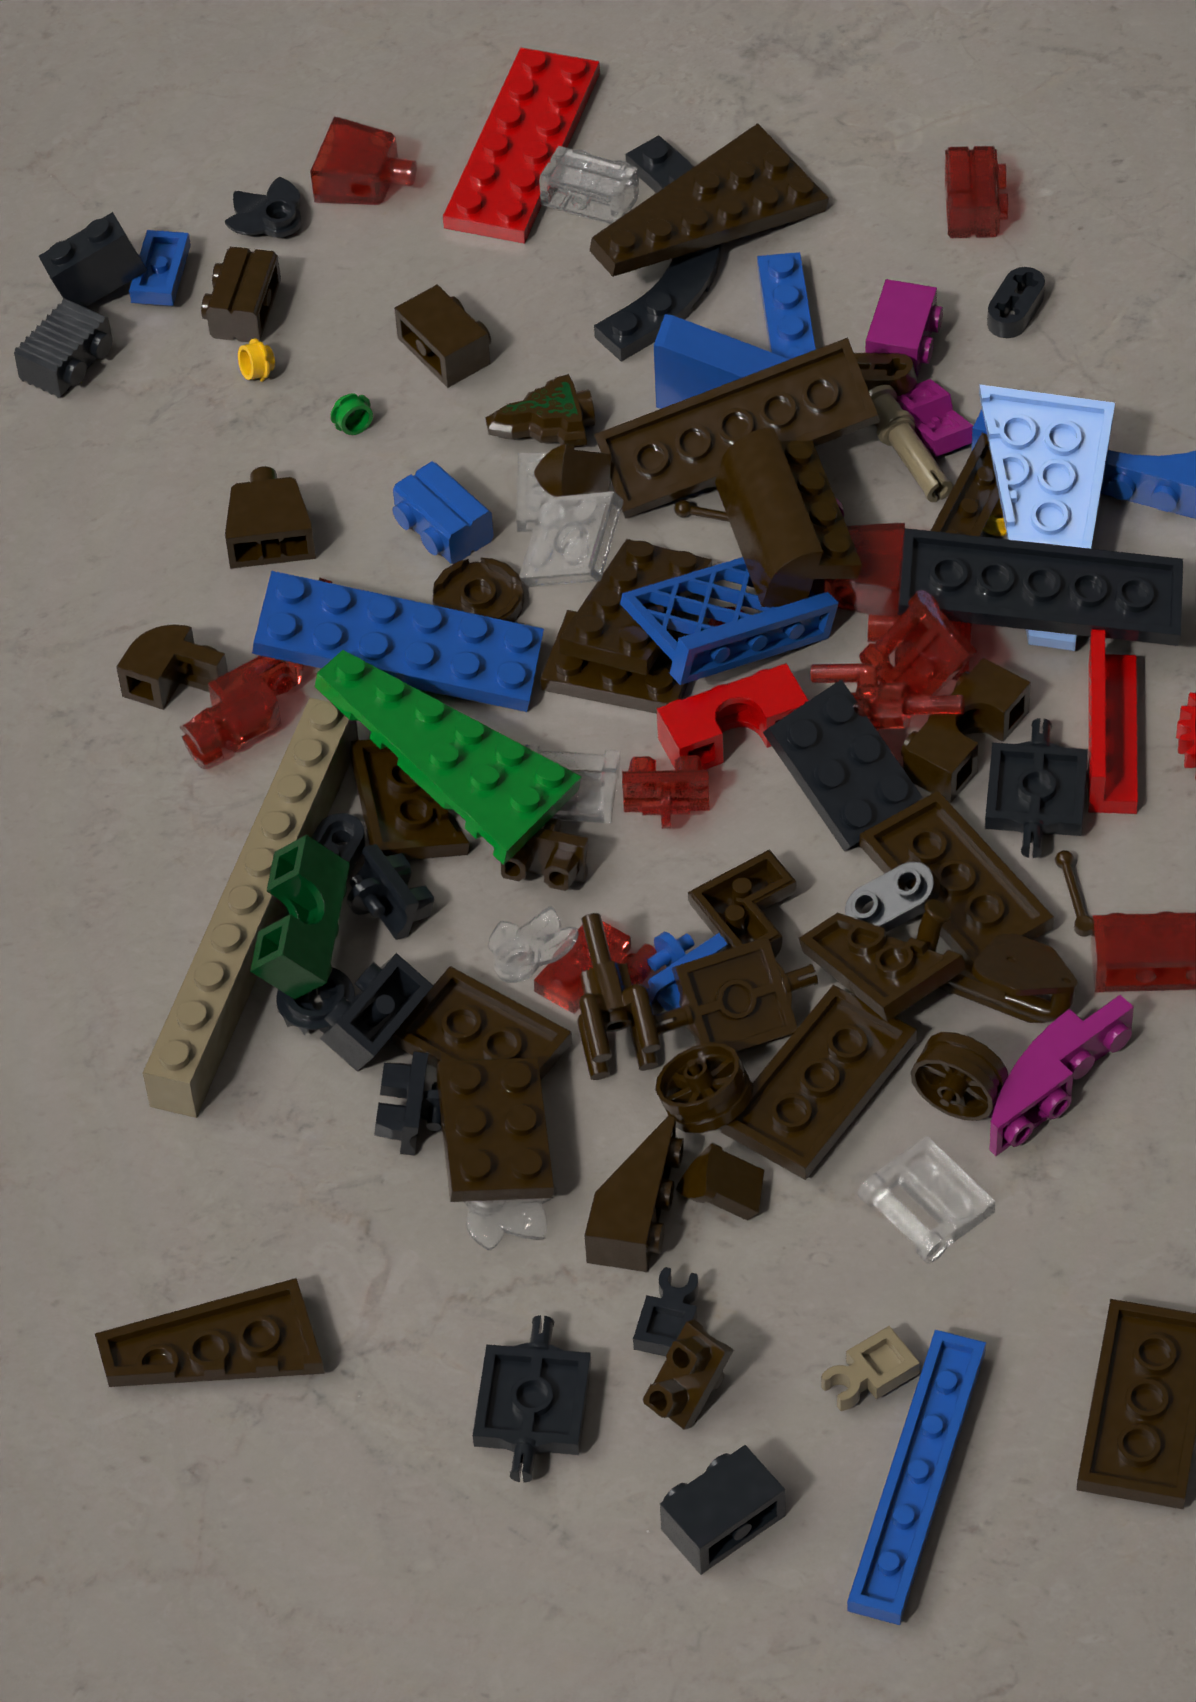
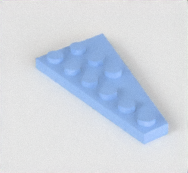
(1047, 470)

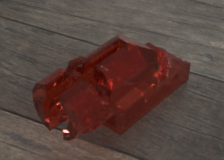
(241, 708)

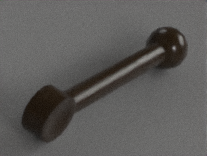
(684, 509)
(1083, 923)

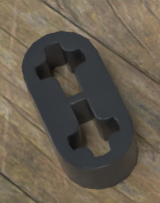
(1008, 299)

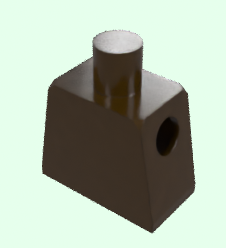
(267, 522)

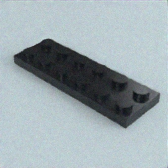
(1044, 586)

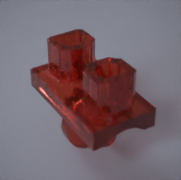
(666, 791)

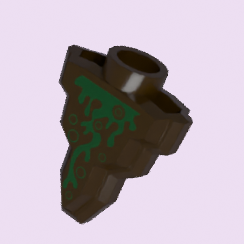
(547, 415)

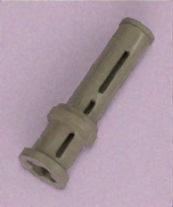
(897, 430)

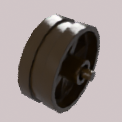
(959, 1076)
(699, 1089)

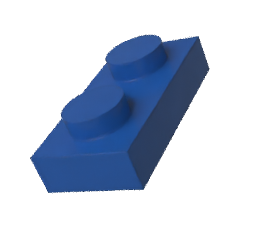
(165, 258)

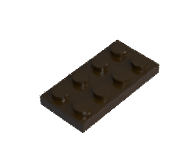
(604, 629)
(973, 879)
(820, 1081)
(1142, 1407)

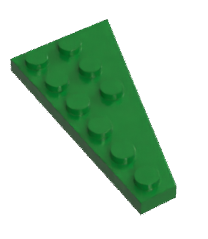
(461, 763)

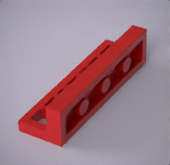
(1111, 730)

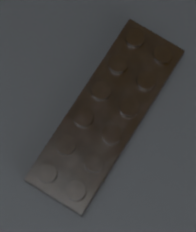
(683, 444)

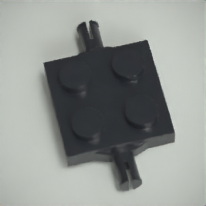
(1036, 788)
(532, 1399)

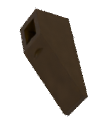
(628, 1205)

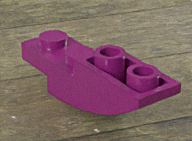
(1044, 1074)

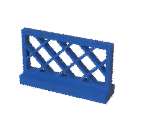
(741, 638)

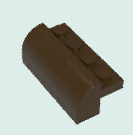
(784, 516)

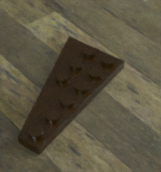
(723, 198)

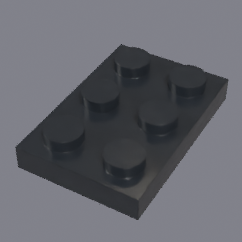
(842, 764)

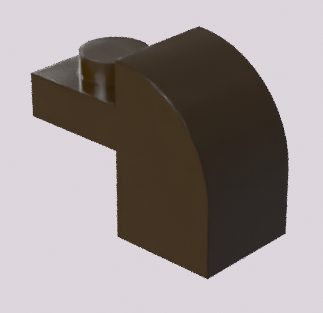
(163, 660)

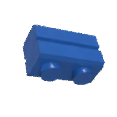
(442, 513)

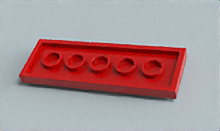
(526, 125)

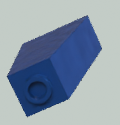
(699, 359)

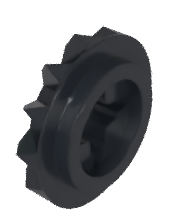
(300, 1011)

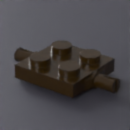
(736, 997)

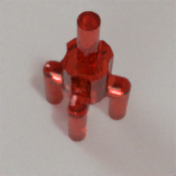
(885, 703)

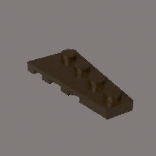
(224, 1339)

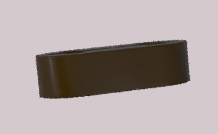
(887, 369)

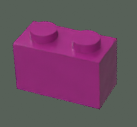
(905, 321)

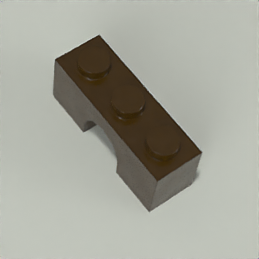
(941, 754)

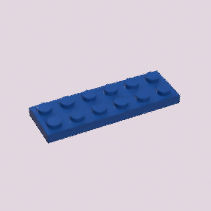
(408, 639)

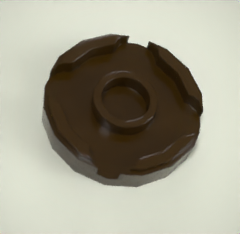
(481, 589)

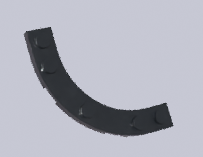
(682, 282)

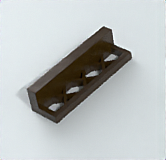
(972, 495)

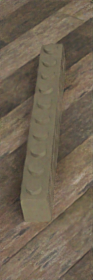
(220, 973)

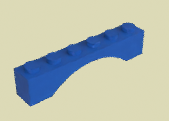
(1149, 480)

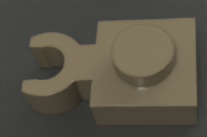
(875, 1365)

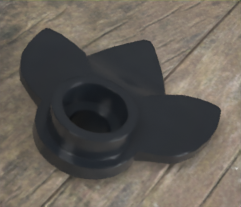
(268, 214)

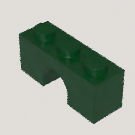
(299, 947)

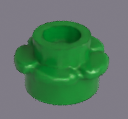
(352, 414)

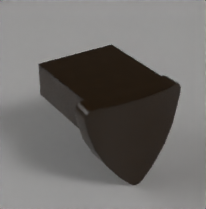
(573, 471)
(724, 1182)

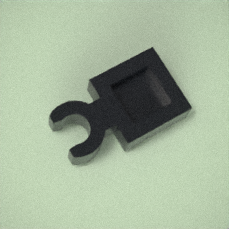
(665, 1316)

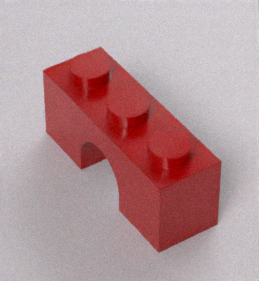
(753, 702)

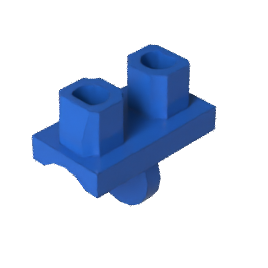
(672, 953)

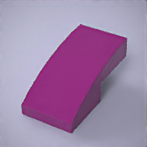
(935, 419)

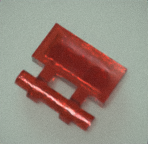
(561, 979)

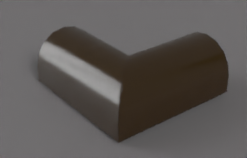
(736, 899)

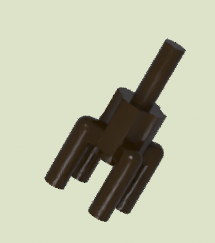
(612, 1005)

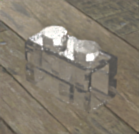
(589, 185)

